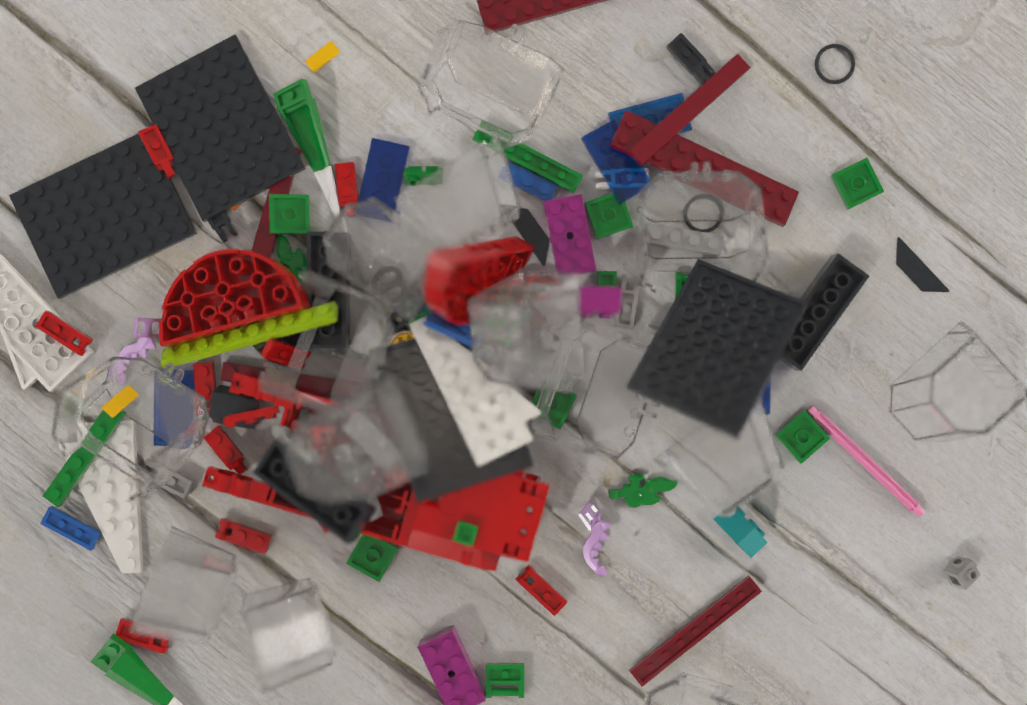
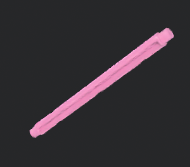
(872, 467)

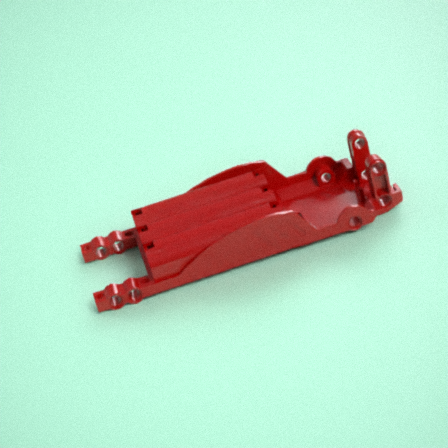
(430, 526)

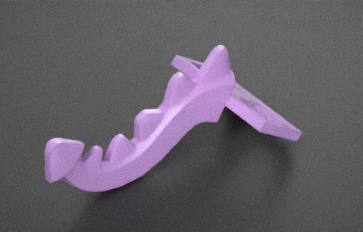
(144, 340)
(593, 540)

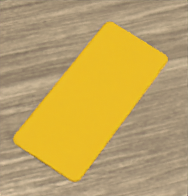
(322, 56)
(120, 401)

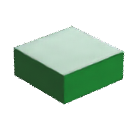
(606, 278)
(465, 533)

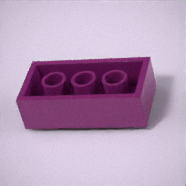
(564, 217)
(599, 301)
(445, 653)

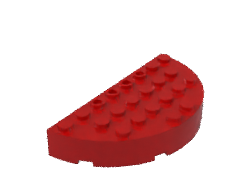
(469, 269)
(227, 293)

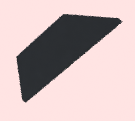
(533, 234)
(917, 270)

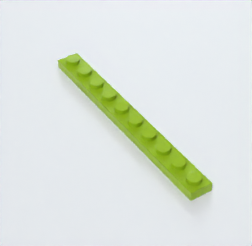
(251, 334)

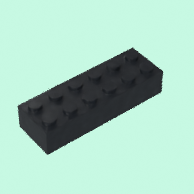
(827, 300)
(337, 333)
(342, 518)

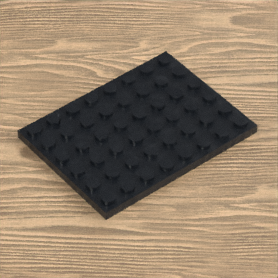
(220, 128)
(101, 216)
(717, 348)
(449, 460)

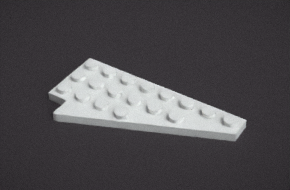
(30, 349)
(486, 412)
(108, 498)

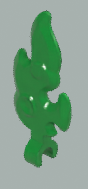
(295, 261)
(646, 495)

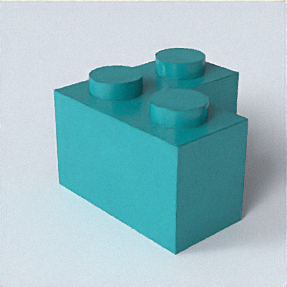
(742, 531)

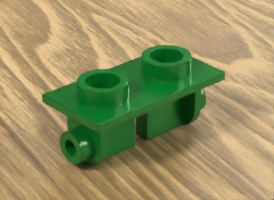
(413, 174)

